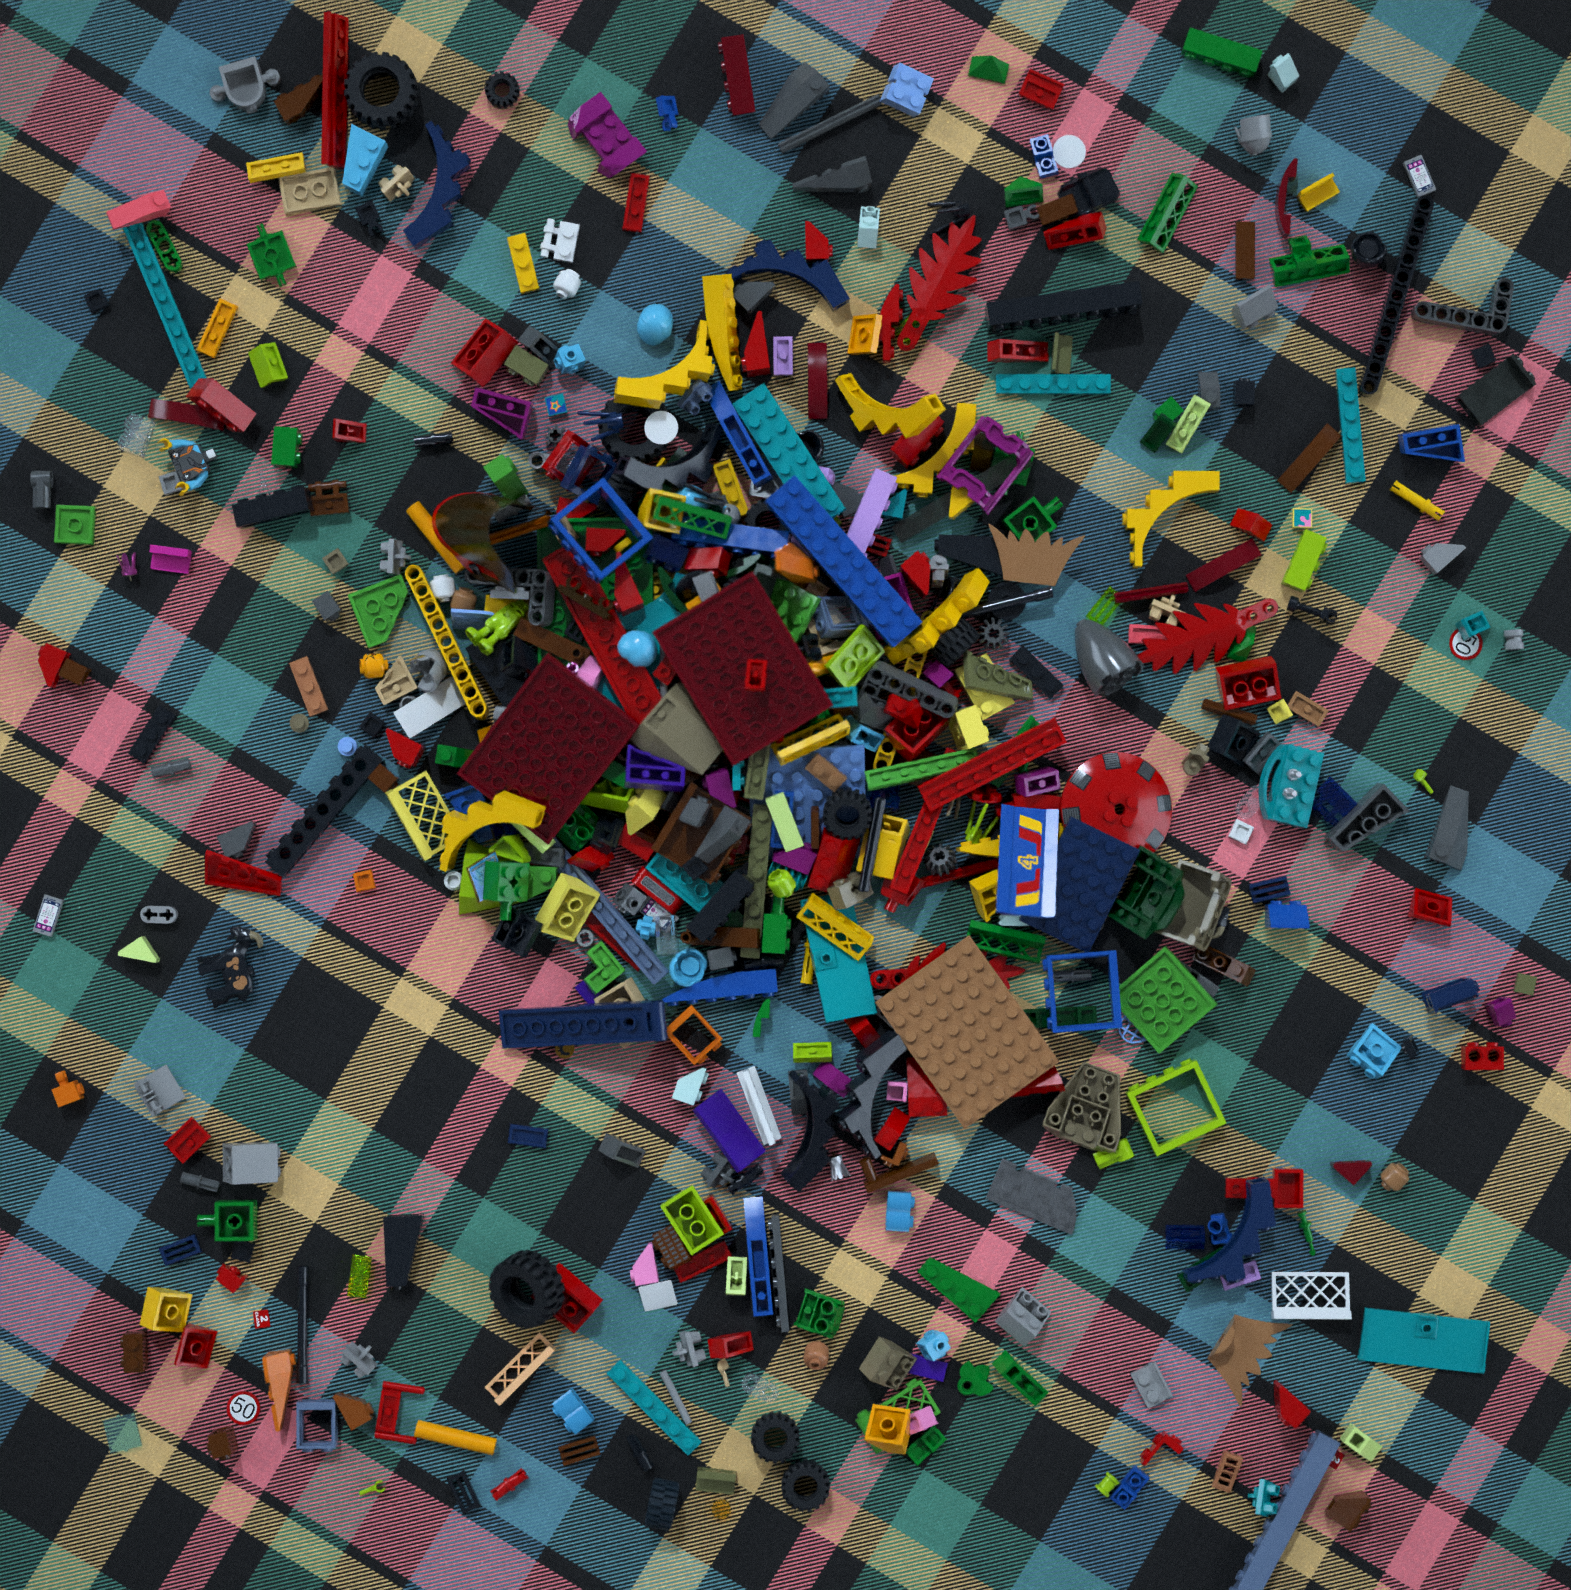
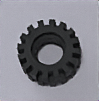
(498, 79)

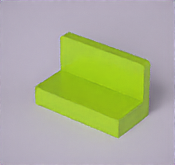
(267, 364)

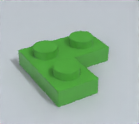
(607, 968)

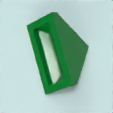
(988, 68)
(1023, 192)
(1240, 651)

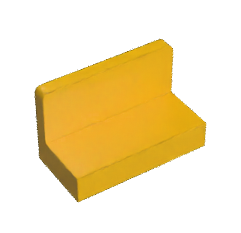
(1318, 192)

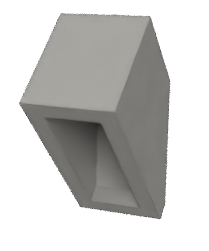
(1439, 555)

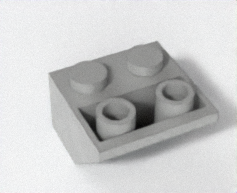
(1023, 1317)

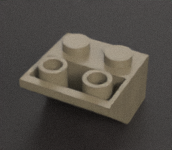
(887, 1363)

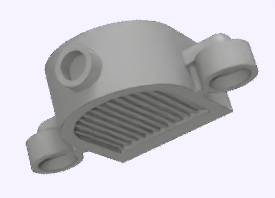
(244, 84)

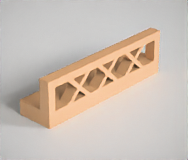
(529, 1369)

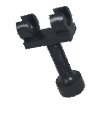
(1294, 604)
(811, 641)

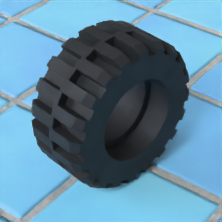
(373, 67)
(617, 447)
(510, 1298)

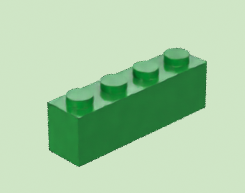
(1221, 52)

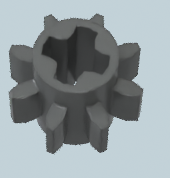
(552, 433)

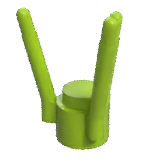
(975, 833)

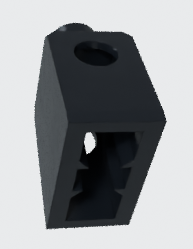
(518, 659)

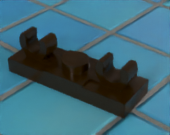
(586, 600)

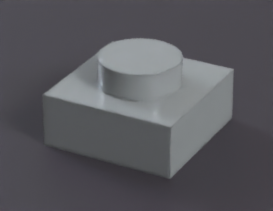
(169, 482)

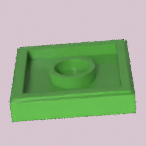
(74, 524)

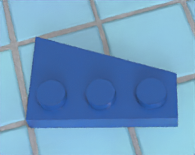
(461, 800)

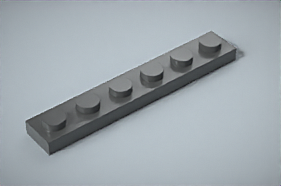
(779, 1281)

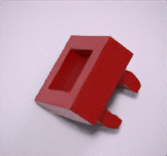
(948, 687)

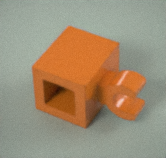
(67, 1091)

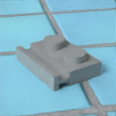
(501, 592)
(1151, 1384)

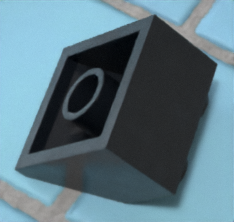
(1233, 739)

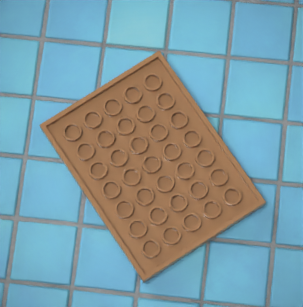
(967, 1032)

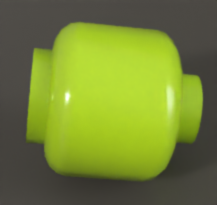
(781, 883)

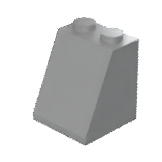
(250, 1162)

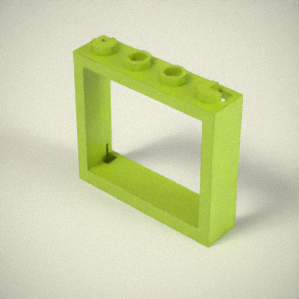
(1193, 1133)

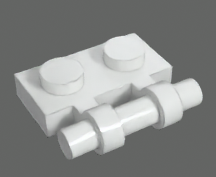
(566, 240)

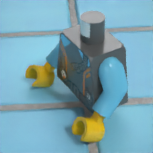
(189, 462)

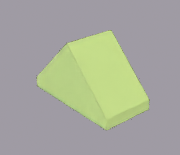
(140, 950)
(736, 1276)

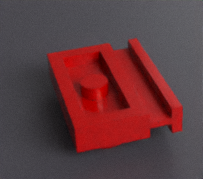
(1041, 89)
(187, 1139)

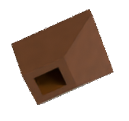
(1348, 1508)

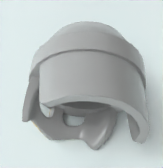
(1255, 133)
(432, 667)

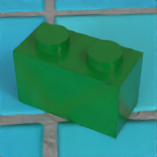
(286, 447)

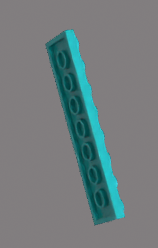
(784, 447)

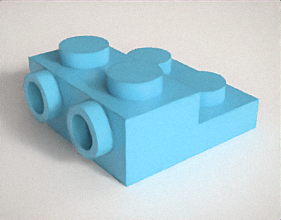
(1374, 1052)

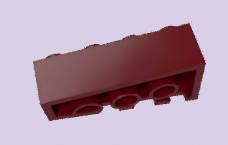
(737, 74)

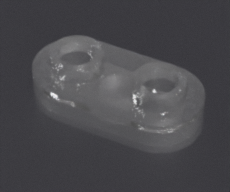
(1250, 802)
(759, 1388)

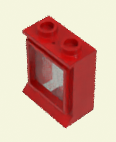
(562, 456)

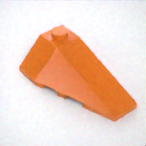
(796, 564)
(278, 1372)

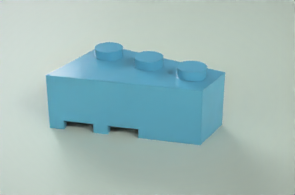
(362, 159)

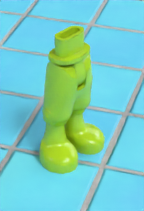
(501, 623)

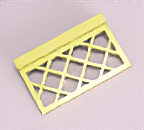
(408, 820)

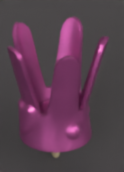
(126, 569)

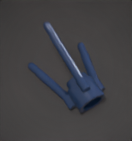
(612, 419)

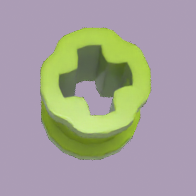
(1107, 1484)

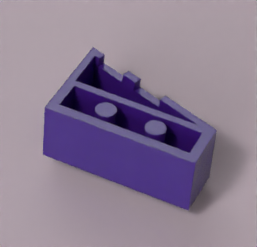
(651, 772)

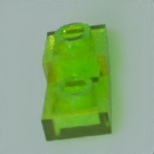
(359, 1276)

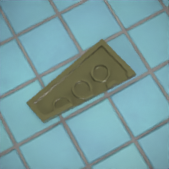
(993, 679)

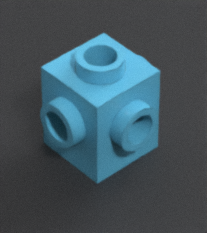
(569, 359)
(933, 1345)

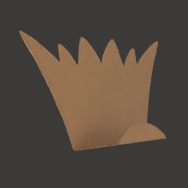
(1031, 560)
(1239, 1347)

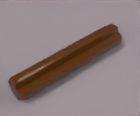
(1217, 708)

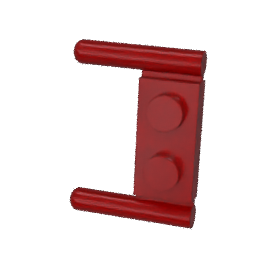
(389, 1411)

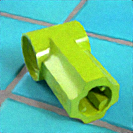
(1122, 1153)

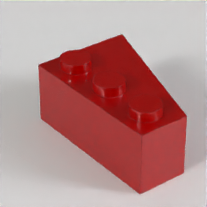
(1045, 1083)

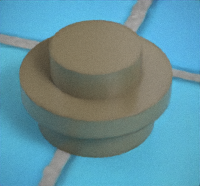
(299, 723)

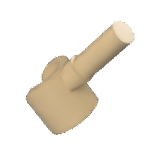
(723, 1365)

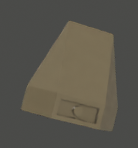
(678, 732)
(1088, 1110)

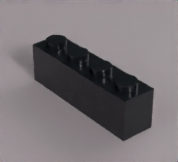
(272, 507)
(720, 905)

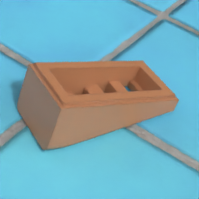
(1238, 1461)

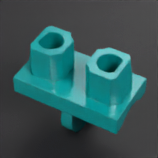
(1262, 1498)

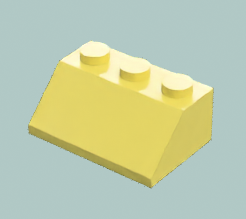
(986, 702)
(567, 907)

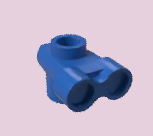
(1219, 1228)

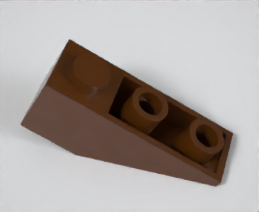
(299, 101)
(1225, 965)

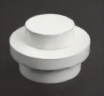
(453, 880)

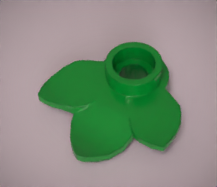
(976, 1377)

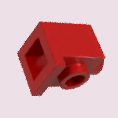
(230, 1277)

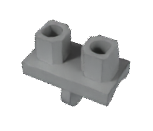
(396, 556)
(938, 571)
(688, 1352)
(360, 1357)

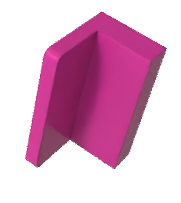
(170, 559)

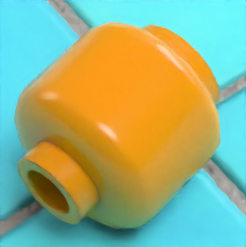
(373, 665)

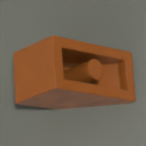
(354, 1409)

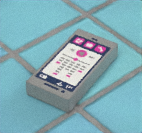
(1419, 176)
(652, 908)
(48, 915)

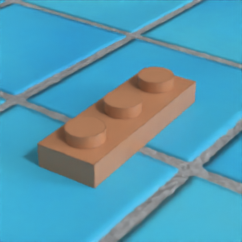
(308, 686)

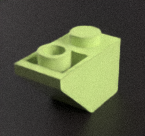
(1360, 1442)

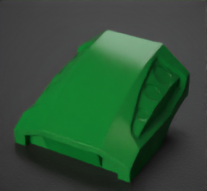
(578, 828)
(820, 1313)

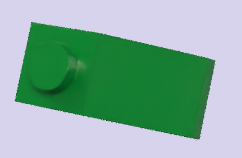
(452, 755)

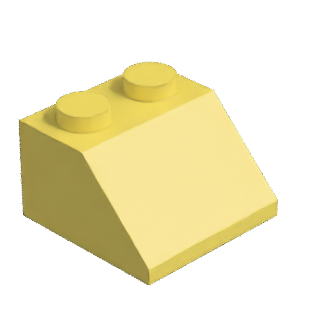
(968, 728)
(643, 808)

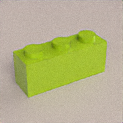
(1304, 561)

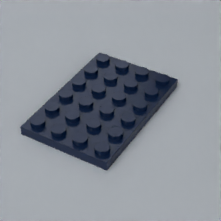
(1087, 883)

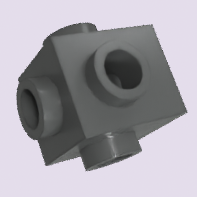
(629, 899)

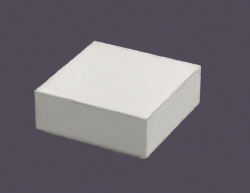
(1241, 831)

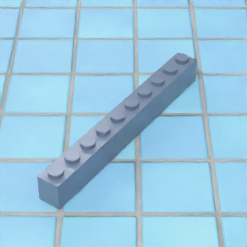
(1291, 1508)

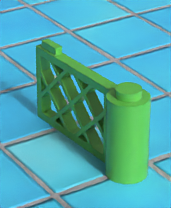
(864, 1415)

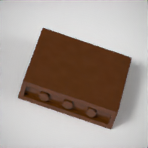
(682, 840)

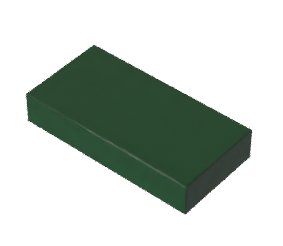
(1158, 432)

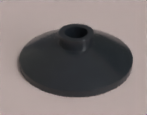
(686, 588)

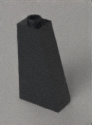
(971, 551)
(400, 1245)

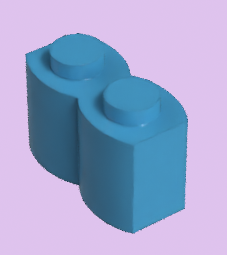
(898, 1211)
(573, 1411)

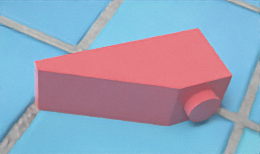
(139, 210)

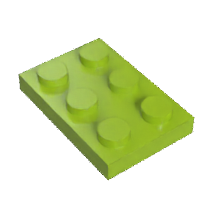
(855, 657)

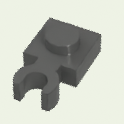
(1017, 216)

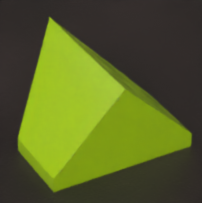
(511, 848)

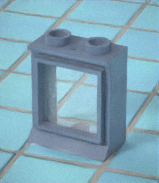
(837, 617)

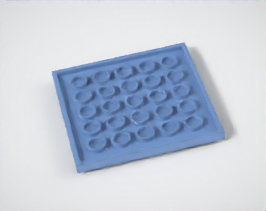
(810, 790)

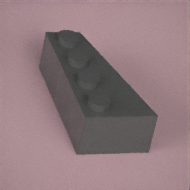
(1371, 813)

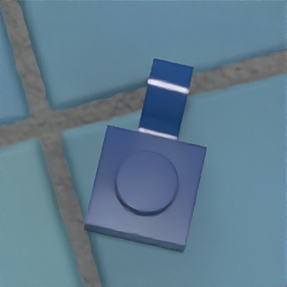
(667, 109)

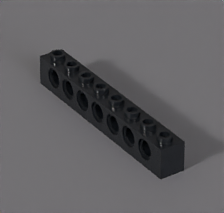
(284, 866)

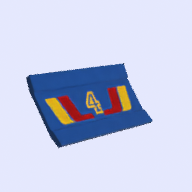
(1027, 862)

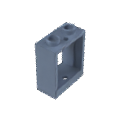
(316, 1404)

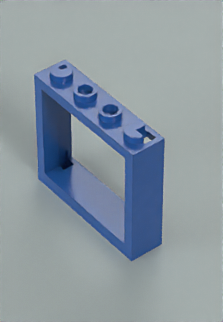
(624, 514)
(1113, 987)

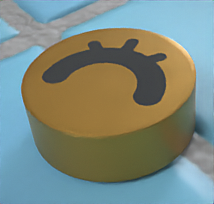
(565, 1051)

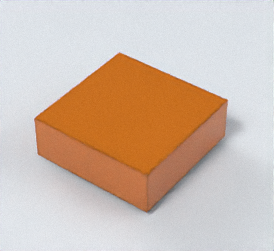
(364, 880)

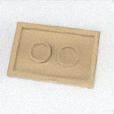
(310, 191)

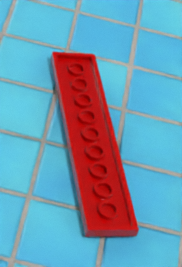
(630, 683)

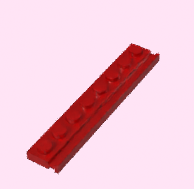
(333, 99)
(991, 764)

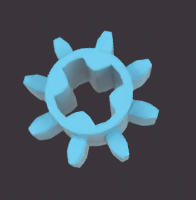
(646, 927)

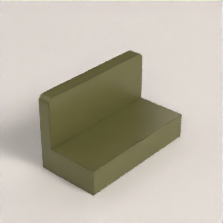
(1061, 354)
(715, 1480)

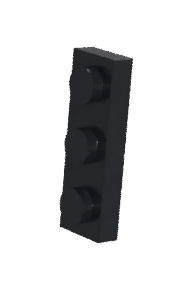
(1036, 672)
(152, 734)

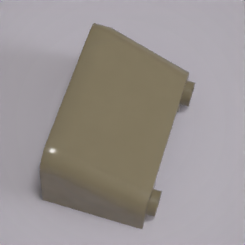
(1201, 907)

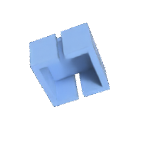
(908, 90)

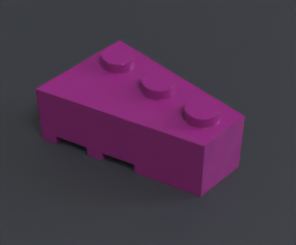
(505, 410)

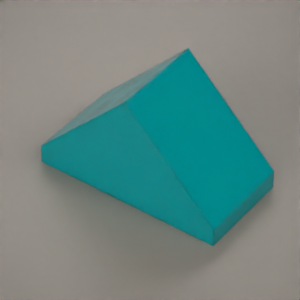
(896, 506)
(1472, 625)

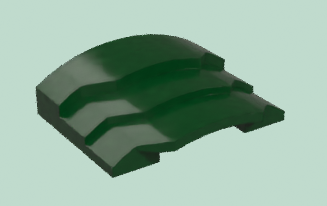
(1150, 896)

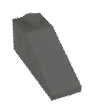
(723, 833)

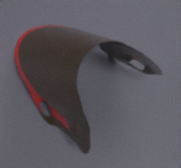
(463, 529)

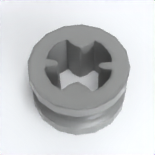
(579, 939)

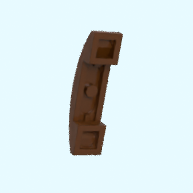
(1309, 458)

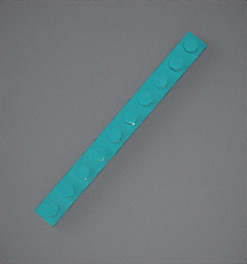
(165, 303)

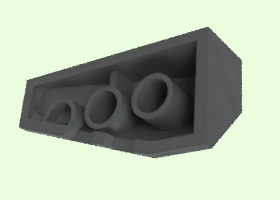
(796, 96)
(850, 177)
(1450, 834)

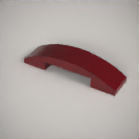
(1282, 219)
(817, 380)
(183, 413)
(1223, 565)

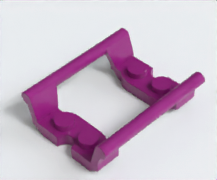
(976, 489)

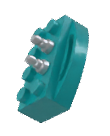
(1291, 786)

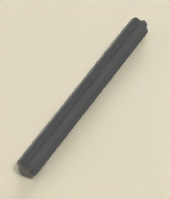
(830, 123)

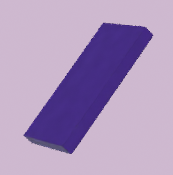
(729, 1130)

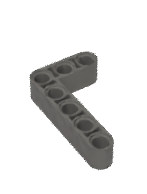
(1468, 316)
(538, 588)
(903, 689)

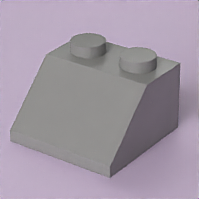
(1255, 307)

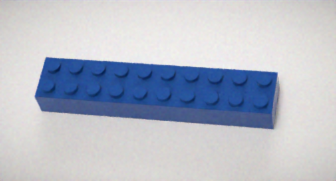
(843, 561)

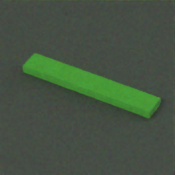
(916, 770)

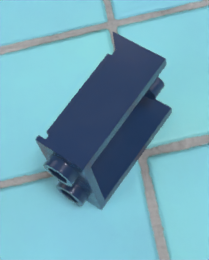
(1450, 994)

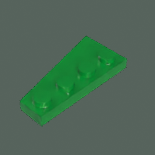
(963, 1291)

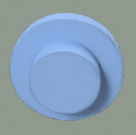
(347, 746)

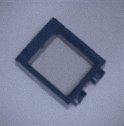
(577, 465)

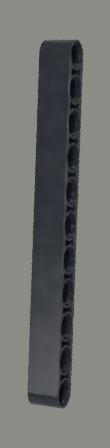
(1397, 287)

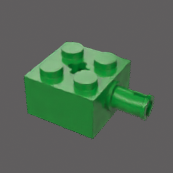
(1032, 512)
(506, 883)
(775, 929)
(224, 1225)

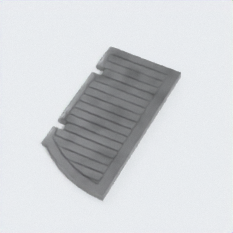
(1034, 1196)

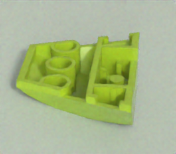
(467, 898)

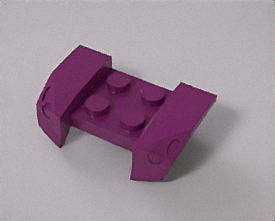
(605, 135)

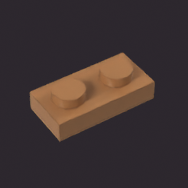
(1307, 709)
(825, 772)

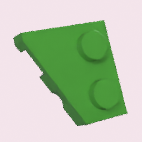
(541, 879)

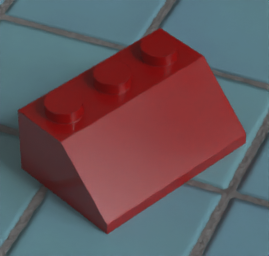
(484, 352)
(907, 449)
(917, 573)
(1248, 682)
(911, 741)
(832, 860)
(578, 1301)

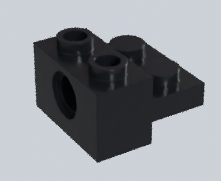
(517, 933)

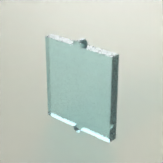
(122, 1432)

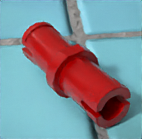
(509, 1484)

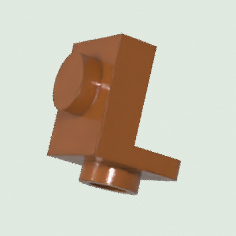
(900, 1153)

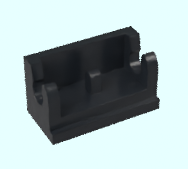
(607, 831)

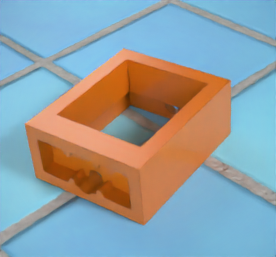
(714, 1045)

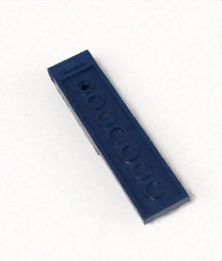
(583, 1024)

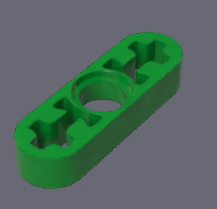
(175, 255)

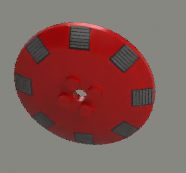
(1123, 780)

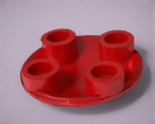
(985, 795)

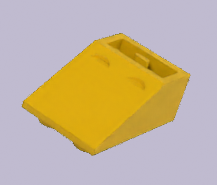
(890, 846)

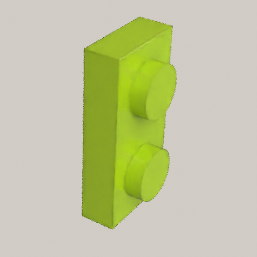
(812, 1052)

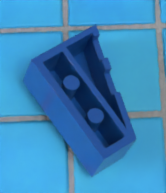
(1435, 442)

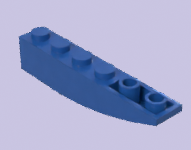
(739, 436)
(727, 986)
(758, 1256)

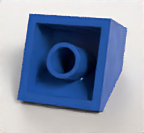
(1286, 916)

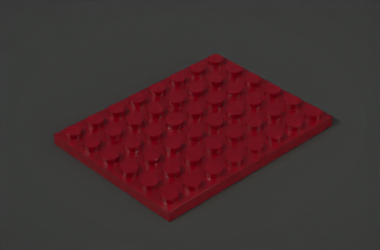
(711, 655)
(550, 744)

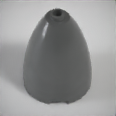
(1104, 658)

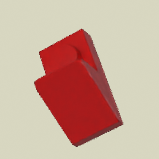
(905, 711)

